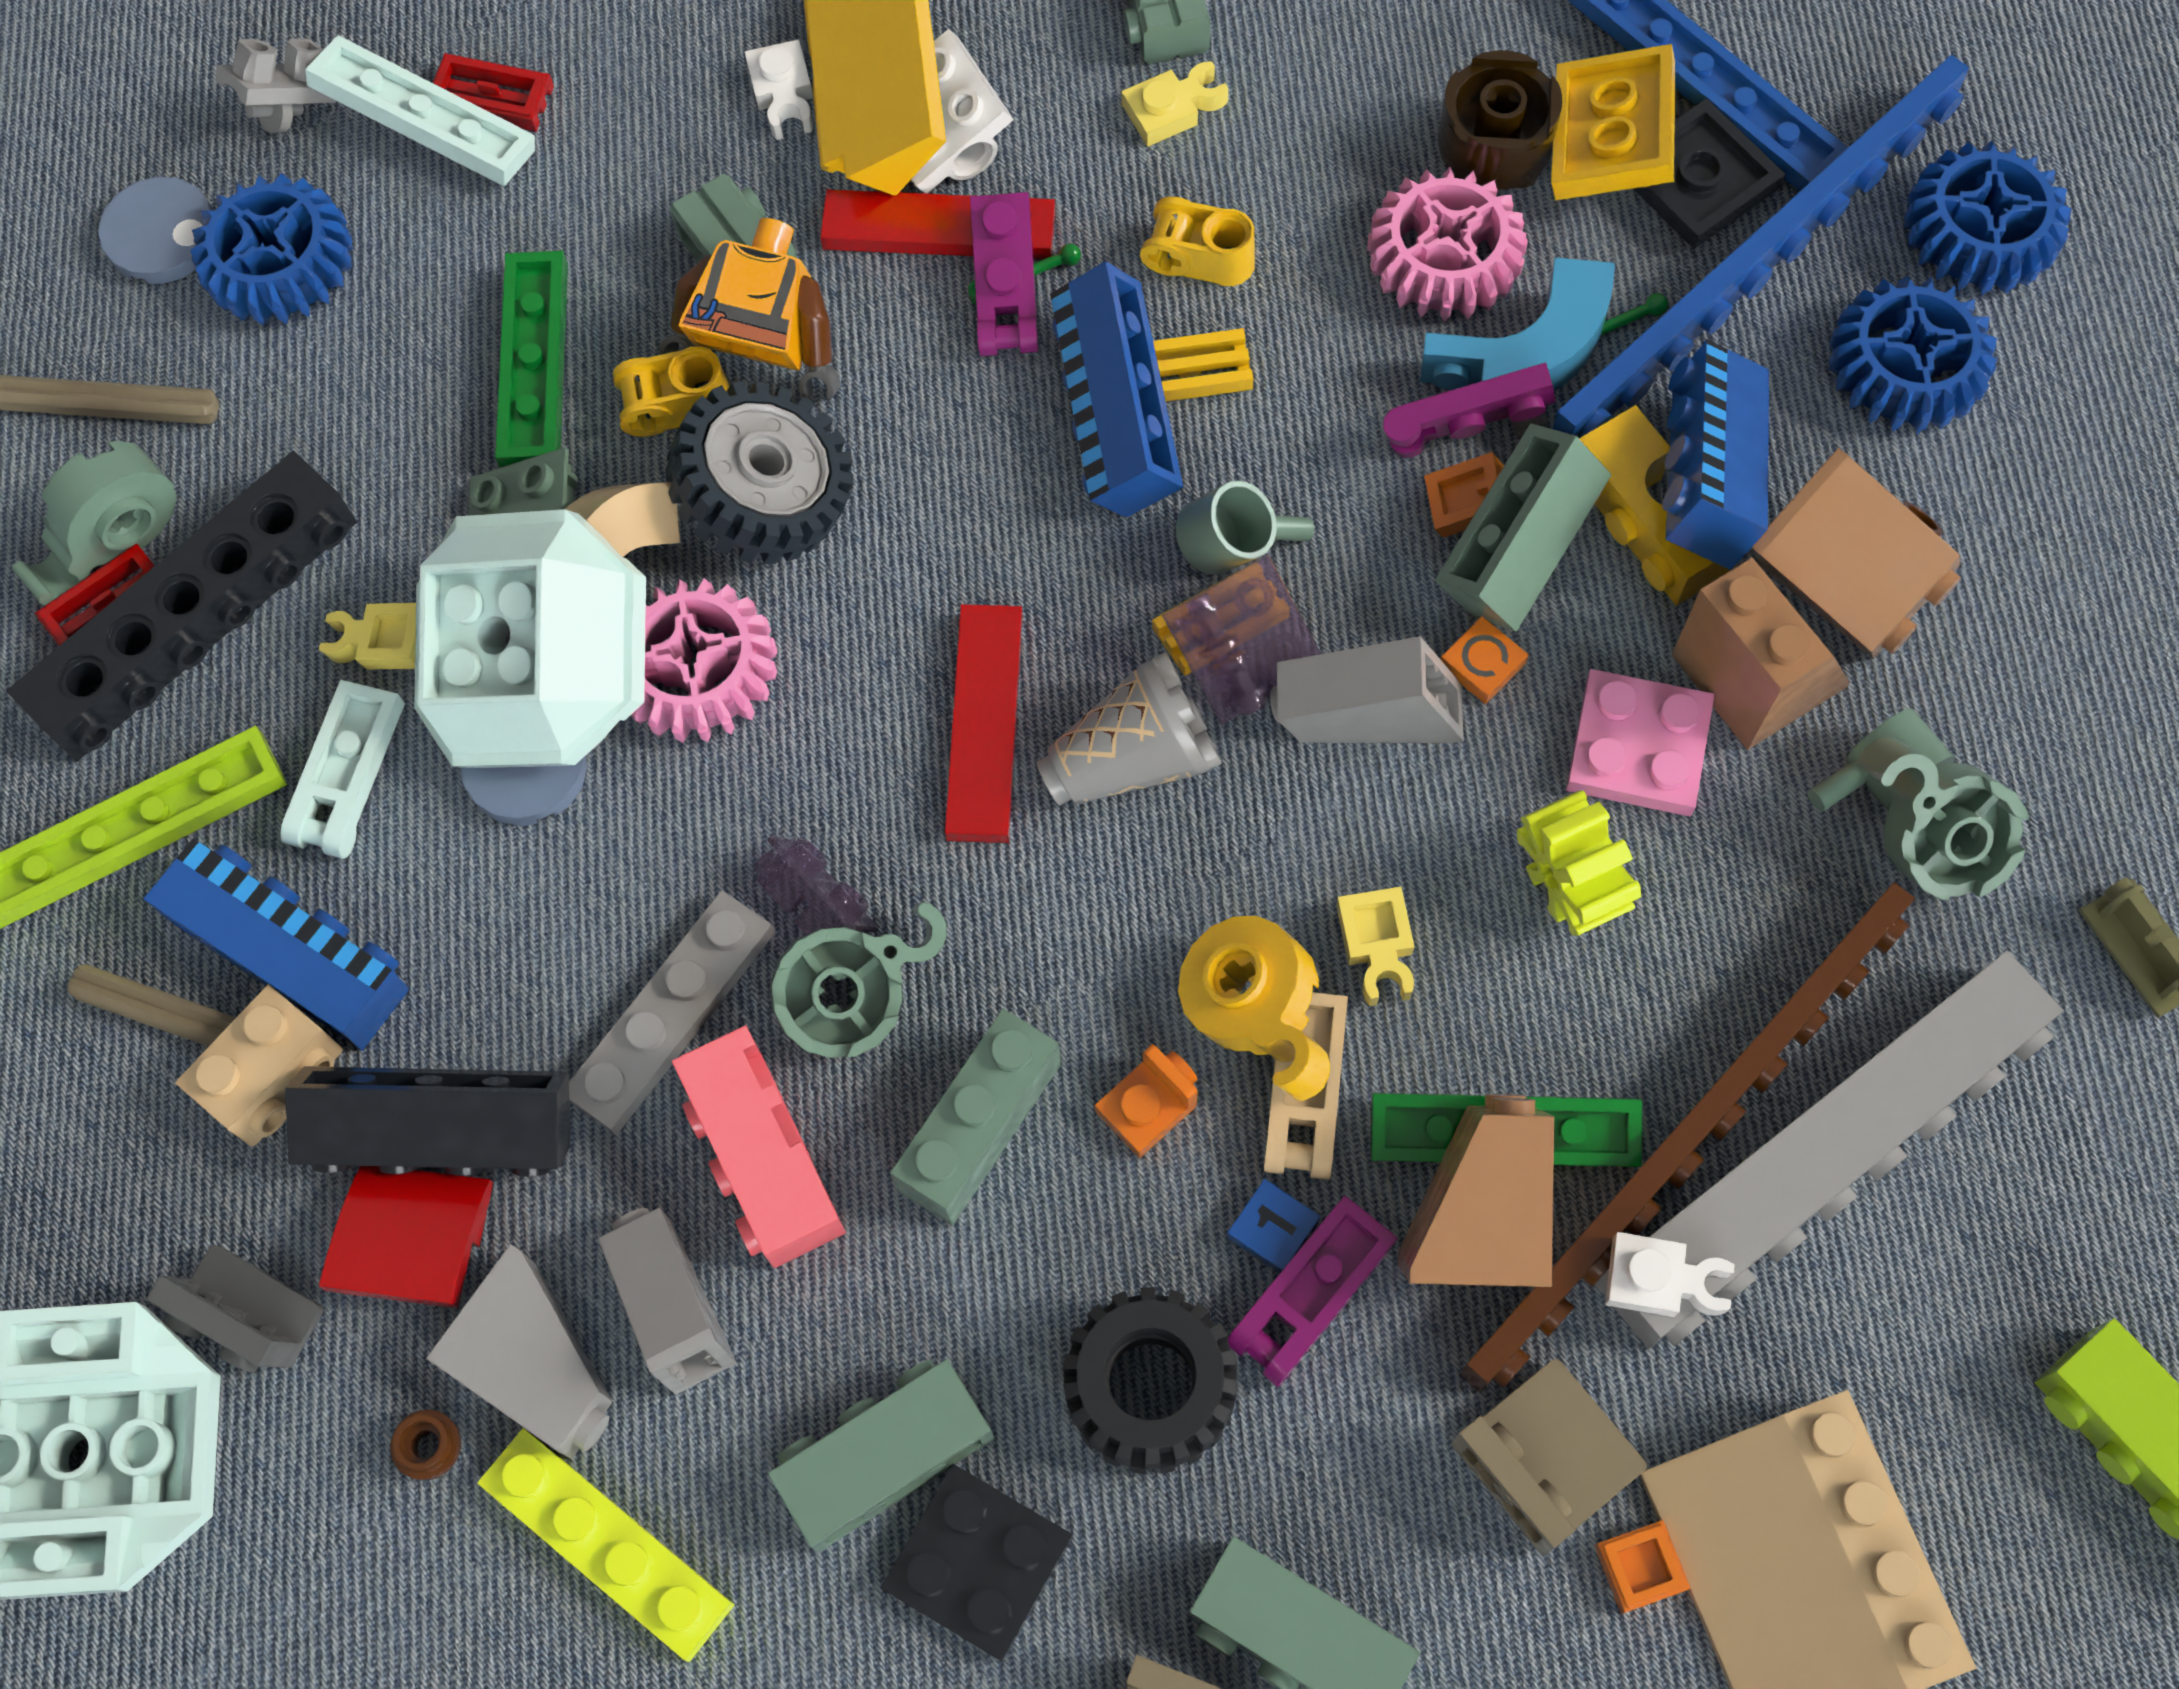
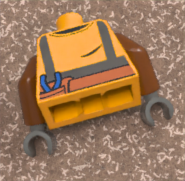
(756, 307)

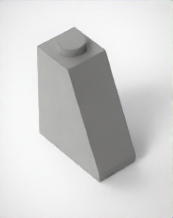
(1370, 696)
(665, 1300)
(525, 1357)

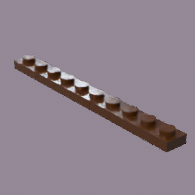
(1676, 1157)

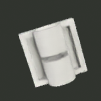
(970, 117)

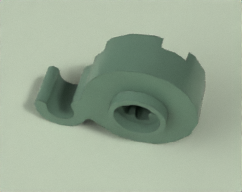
(96, 515)
(1947, 822)
(876, 978)

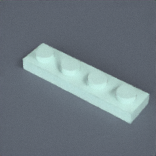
(420, 110)

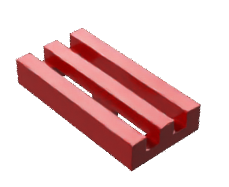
(509, 105)
(95, 591)

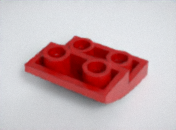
(406, 1236)

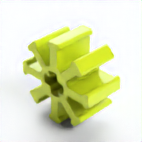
(1578, 862)

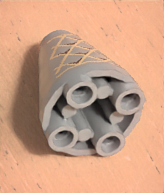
(1131, 740)

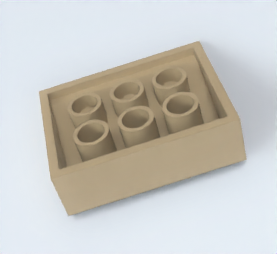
(1806, 1558)

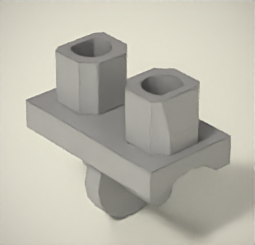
(272, 89)

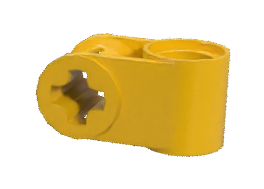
(1198, 242)
(665, 388)

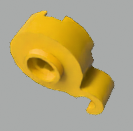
(1270, 1012)

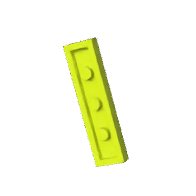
(606, 1544)

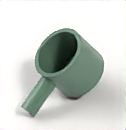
(1234, 528)
(1903, 725)

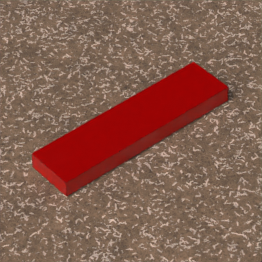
(916, 223)
(984, 724)

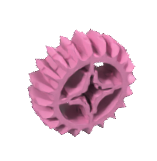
(1450, 224)
(740, 658)

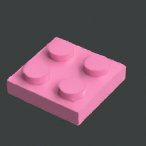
(1640, 742)

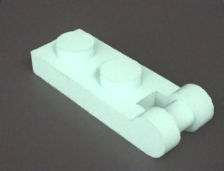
(342, 768)

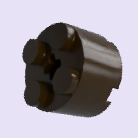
(1499, 120)

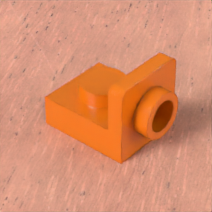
(1459, 491)
(1150, 1100)

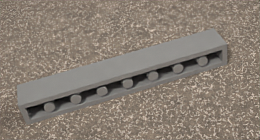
(1854, 1133)

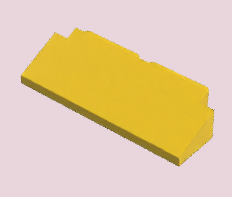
(874, 89)

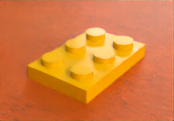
(1615, 123)

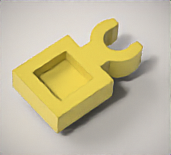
(1170, 106)
(378, 641)
(1377, 933)

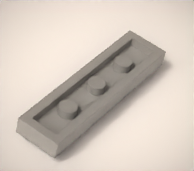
(669, 1012)

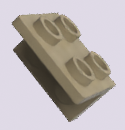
(1549, 1456)

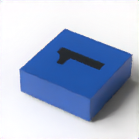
(1273, 1226)

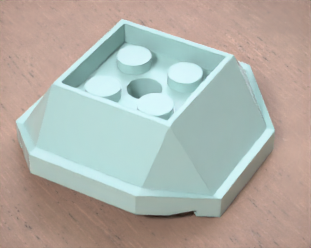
(570, 650)
(150, 1439)

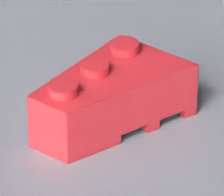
(756, 1149)

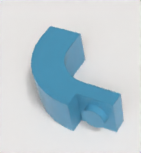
(1560, 337)

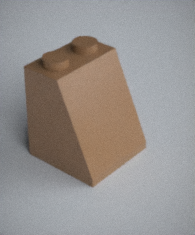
(1858, 556)
(1755, 655)
(1488, 1202)

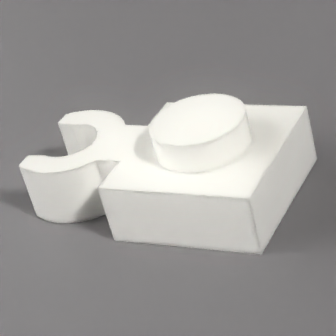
(781, 84)
(1653, 1277)

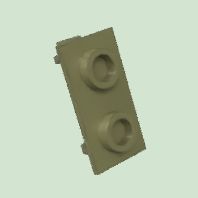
(2138, 942)

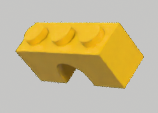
(1636, 459)

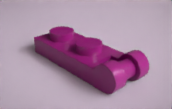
(1004, 272)
(1467, 409)
(1313, 1288)

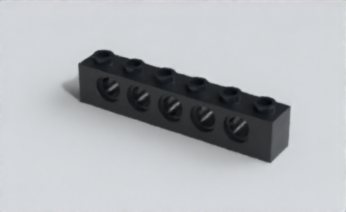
(153, 606)

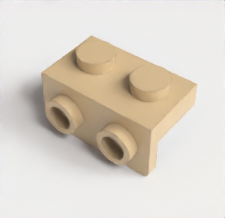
(253, 1061)

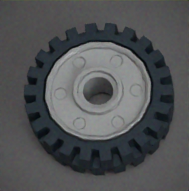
(718, 478)

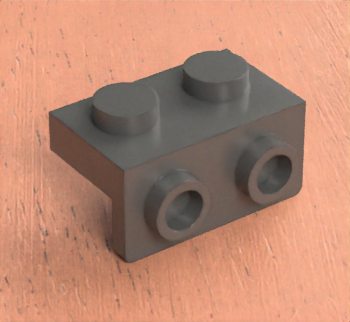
(239, 1308)

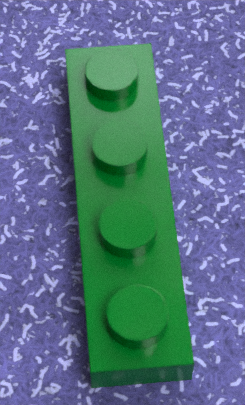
(531, 356)
(1585, 1128)

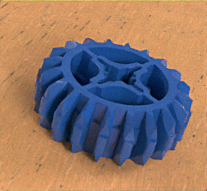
(1995, 204)
(272, 249)
(1928, 337)

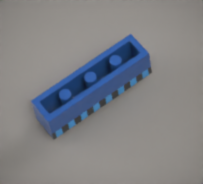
(1115, 391)
(1718, 455)
(278, 942)

